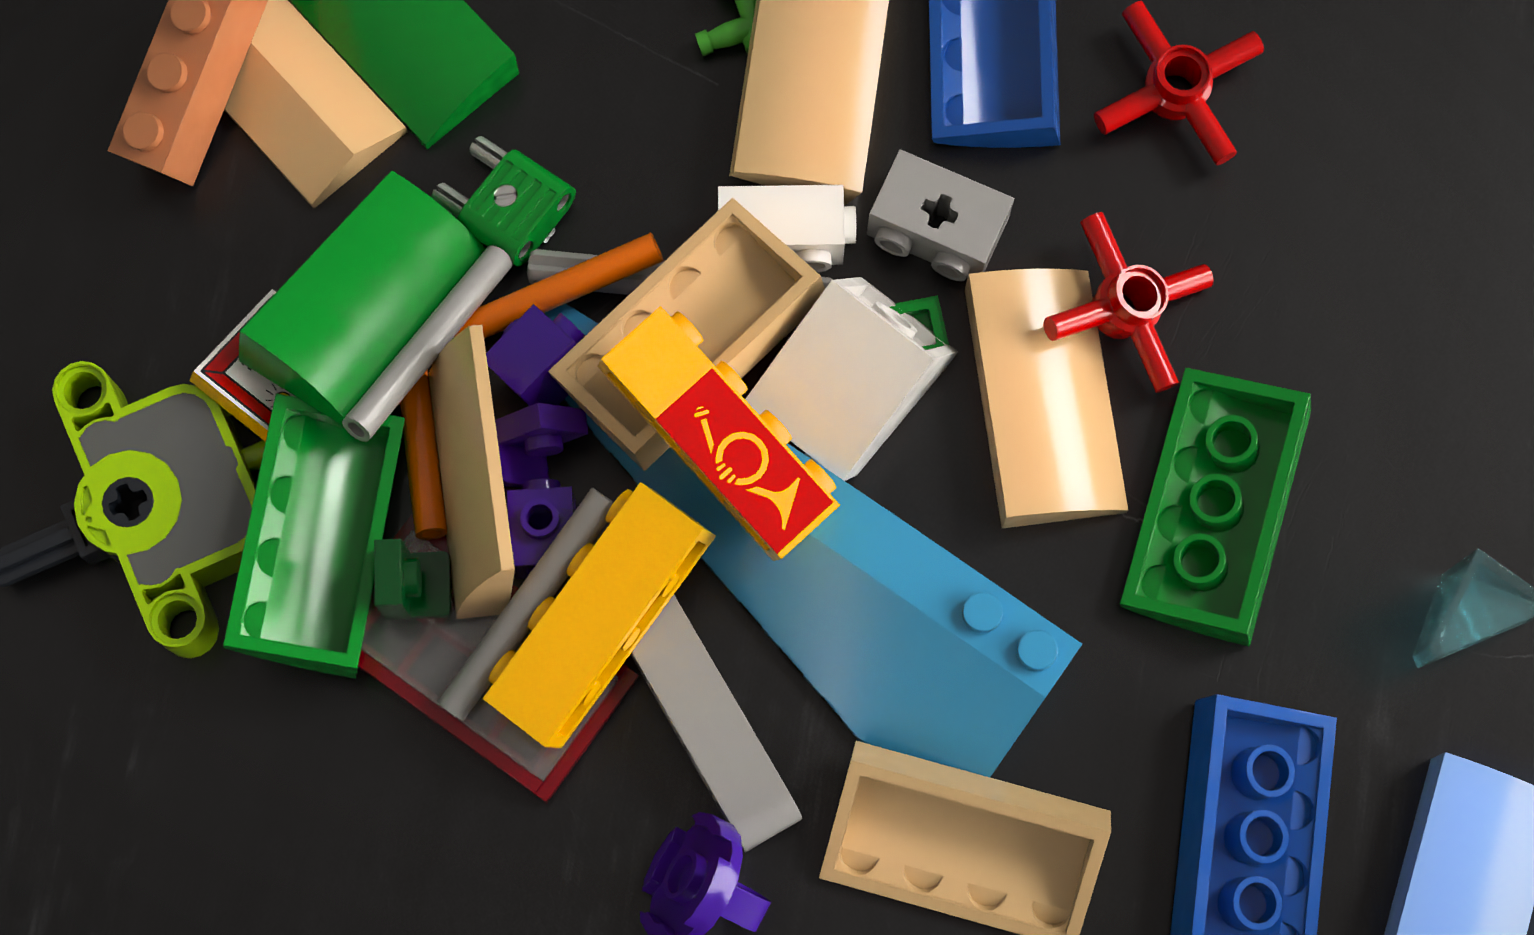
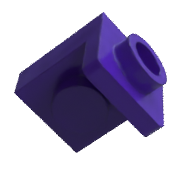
(531, 436)

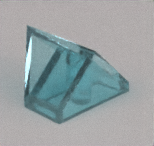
(1472, 605)

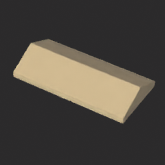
(307, 106)

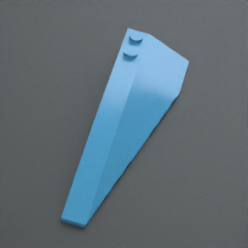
(880, 619)

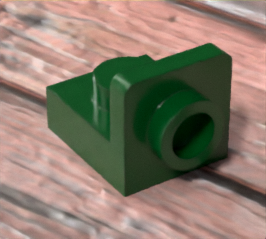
(411, 583)

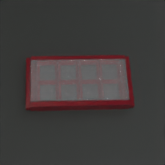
(424, 656)

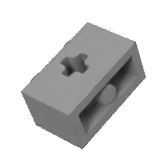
(920, 191)

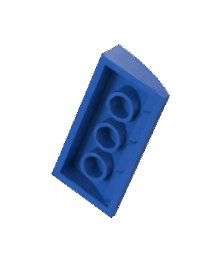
(1253, 820)

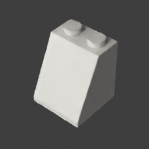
(849, 375)

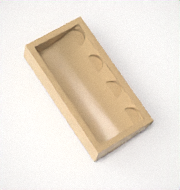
(809, 93)
(730, 283)
(1043, 399)
(471, 477)
(965, 844)

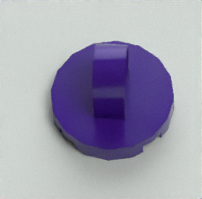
(697, 881)

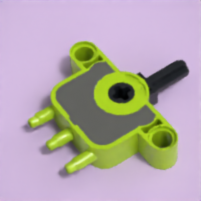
(195, 492)

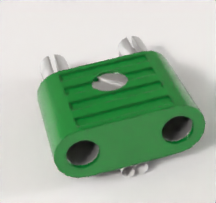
(513, 205)

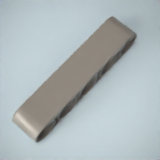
(713, 729)

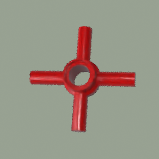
(1175, 103)
(1114, 316)

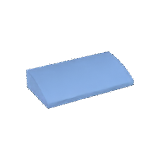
(1467, 854)

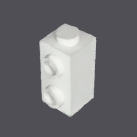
(801, 216)

